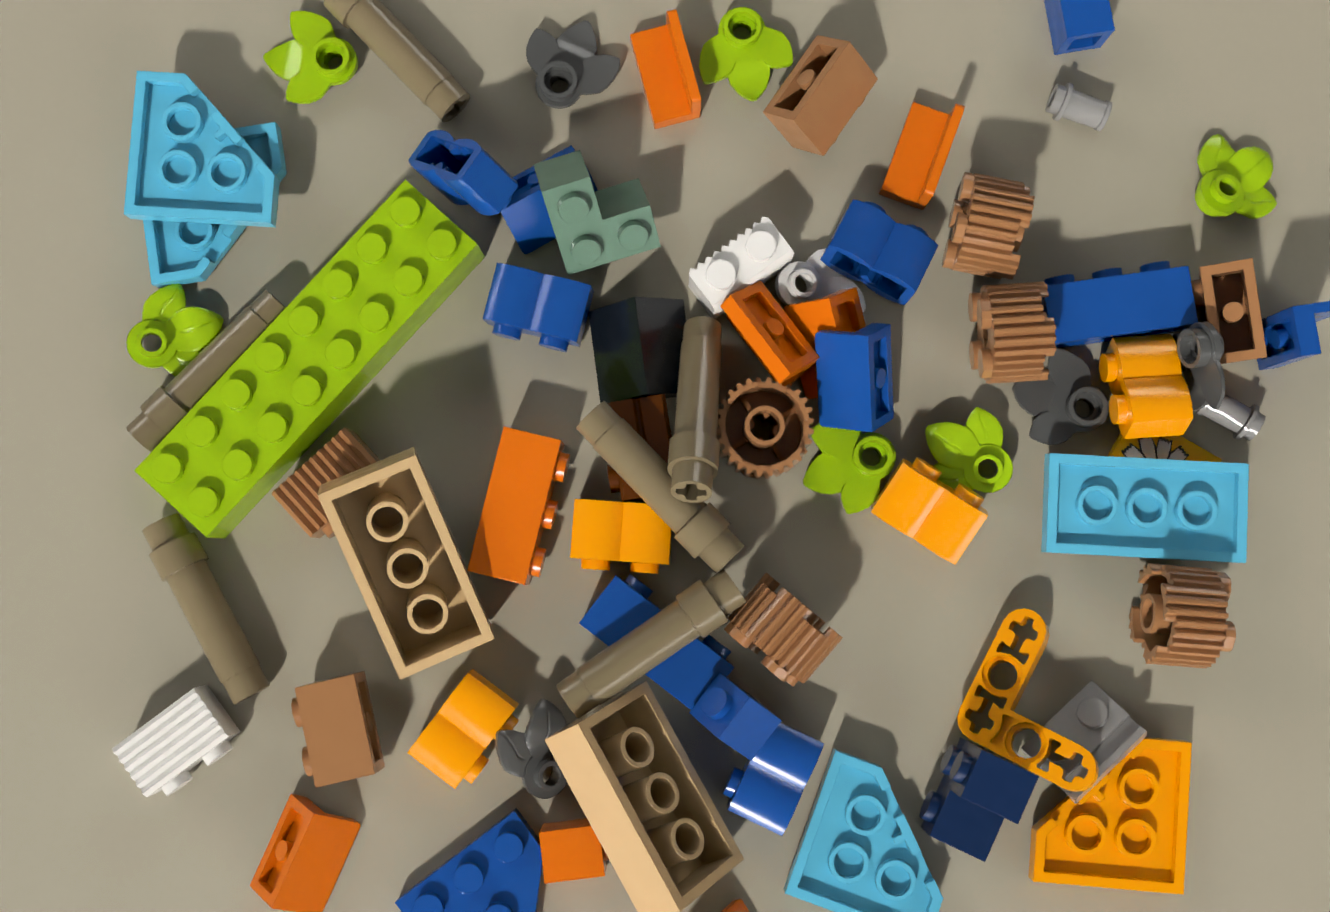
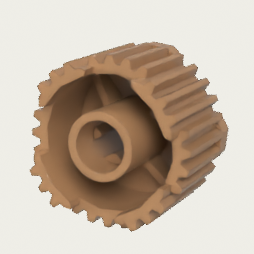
(988, 226)
(1011, 332)
(788, 437)
(1182, 615)
(782, 630)

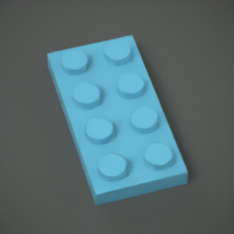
(1145, 508)

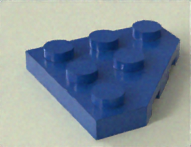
(488, 875)

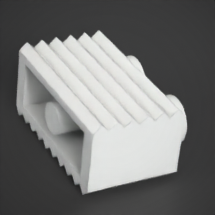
(749, 259)
(176, 741)

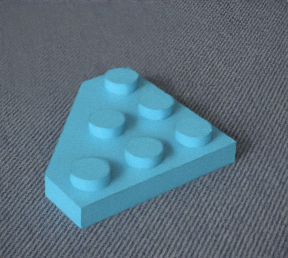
(192, 161)
(192, 251)
(860, 846)

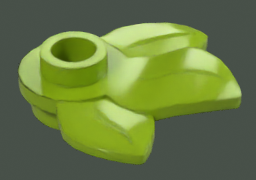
(307, 58)
(744, 60)
(1233, 180)
(180, 328)
(962, 449)
(843, 469)

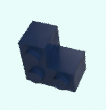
(975, 798)

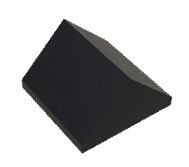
(637, 347)

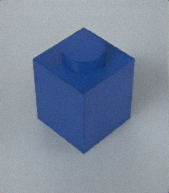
(1078, 24)
(735, 717)

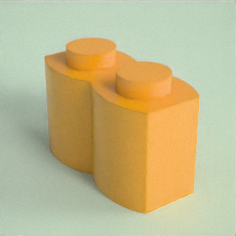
(1146, 386)
(930, 510)
(621, 533)
(463, 730)

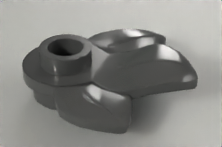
(569, 59)
(1200, 357)
(1055, 400)
(528, 754)

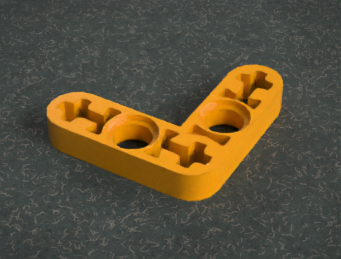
(1009, 723)

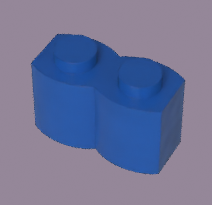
(463, 172)
(879, 251)
(537, 306)
(774, 780)

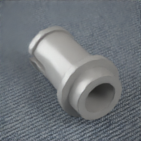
(1078, 107)
(1236, 417)

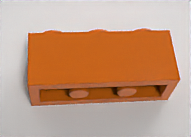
(518, 506)

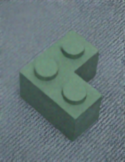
(590, 224)

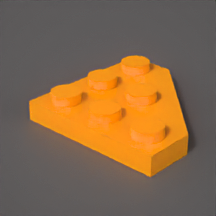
(1125, 828)

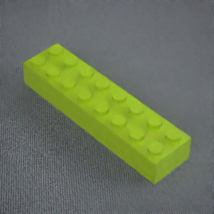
(310, 362)

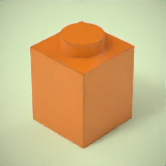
(571, 851)

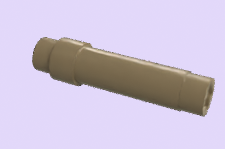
(402, 54)
(171, 403)
(695, 446)
(696, 525)
(183, 565)
(694, 614)

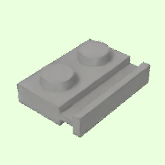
(1097, 725)

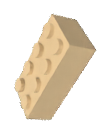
(405, 562)
(645, 801)

